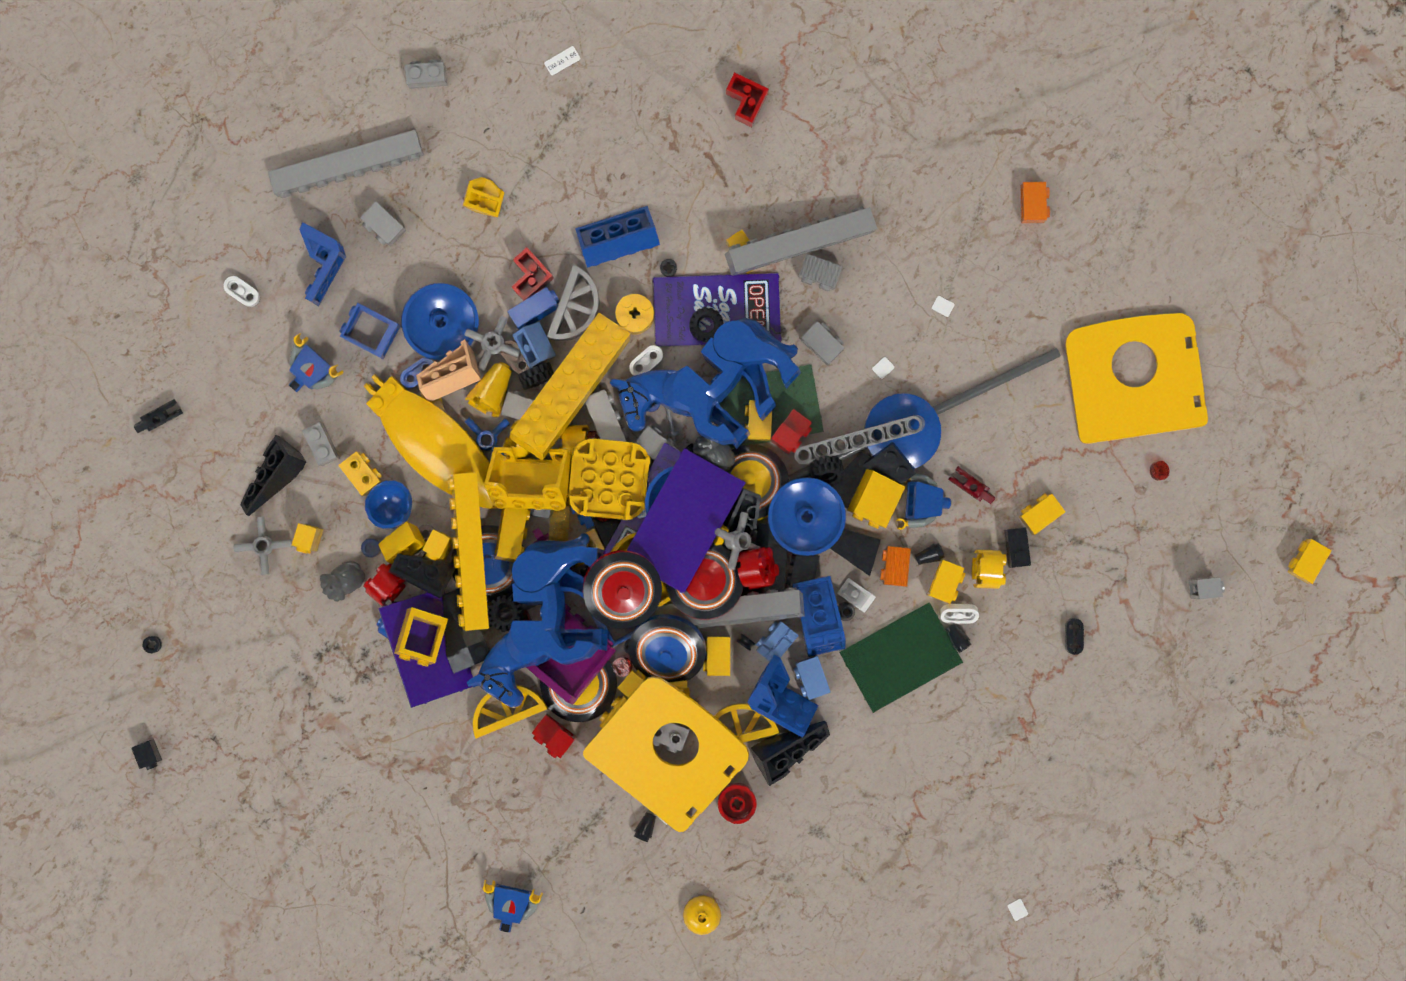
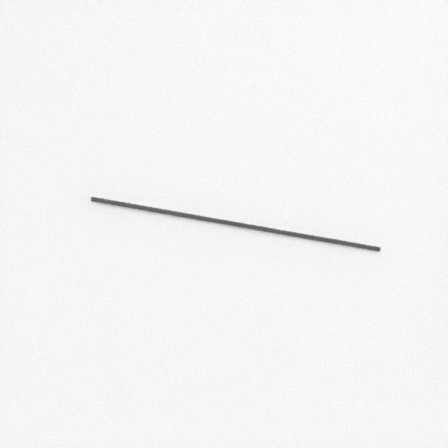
(939, 408)

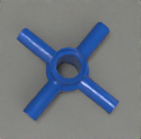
(481, 433)

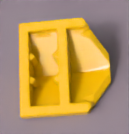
(483, 197)

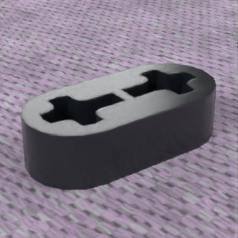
(1079, 636)

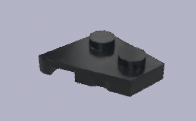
(891, 464)

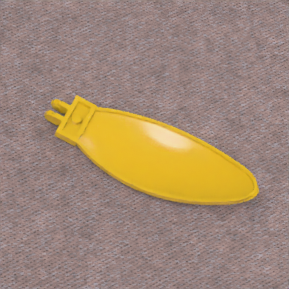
(428, 437)

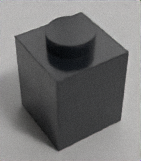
(147, 754)

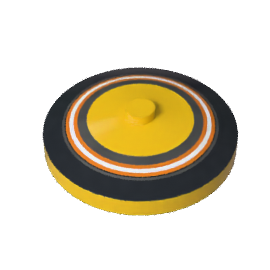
(761, 471)
(591, 703)

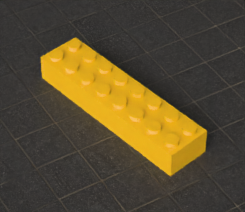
(570, 386)
(469, 551)

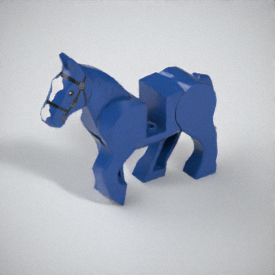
(734, 352)
(541, 579)

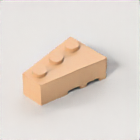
(450, 373)

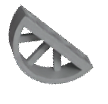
(564, 304)

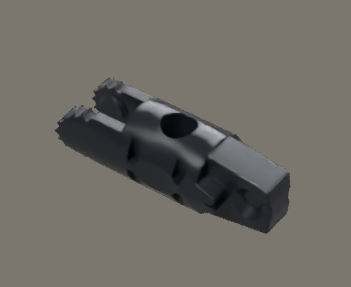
(149, 421)

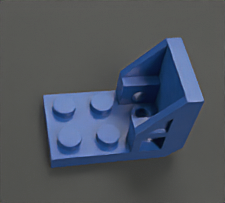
(318, 247)
(822, 620)
(778, 702)

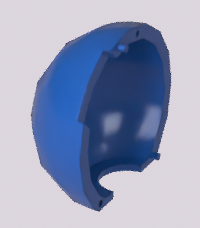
(388, 504)

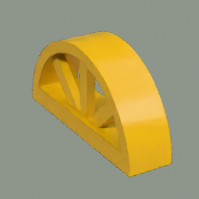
(511, 718)
(748, 734)

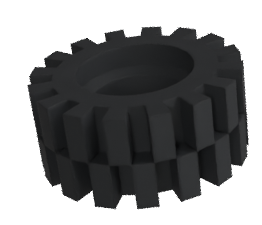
(698, 316)
(536, 375)
(827, 470)
(497, 605)

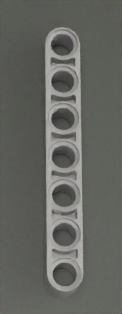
(868, 435)

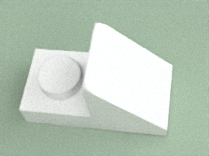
(856, 595)

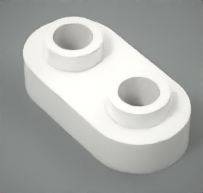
(242, 291)
(645, 361)
(959, 613)

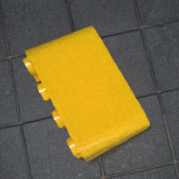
(528, 481)

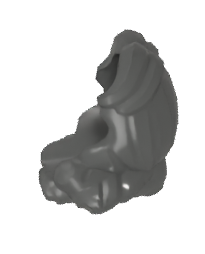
(715, 453)
(342, 580)

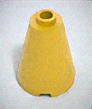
(491, 390)

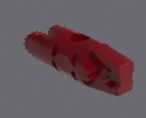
(981, 491)

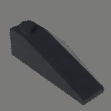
(279, 468)
(749, 503)
(462, 646)
(780, 752)

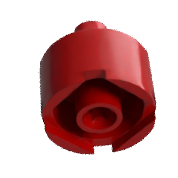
(757, 568)
(384, 585)
(746, 809)

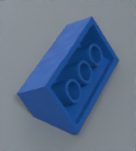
(617, 236)

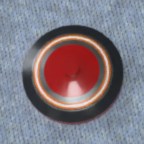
(622, 589)
(712, 589)

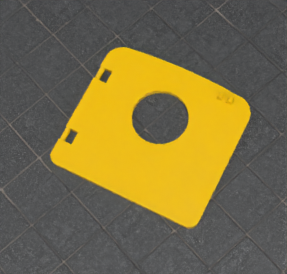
(1115, 411)
(669, 790)

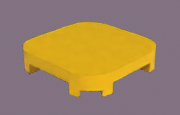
(608, 479)

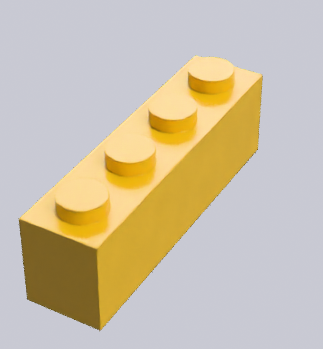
(511, 533)

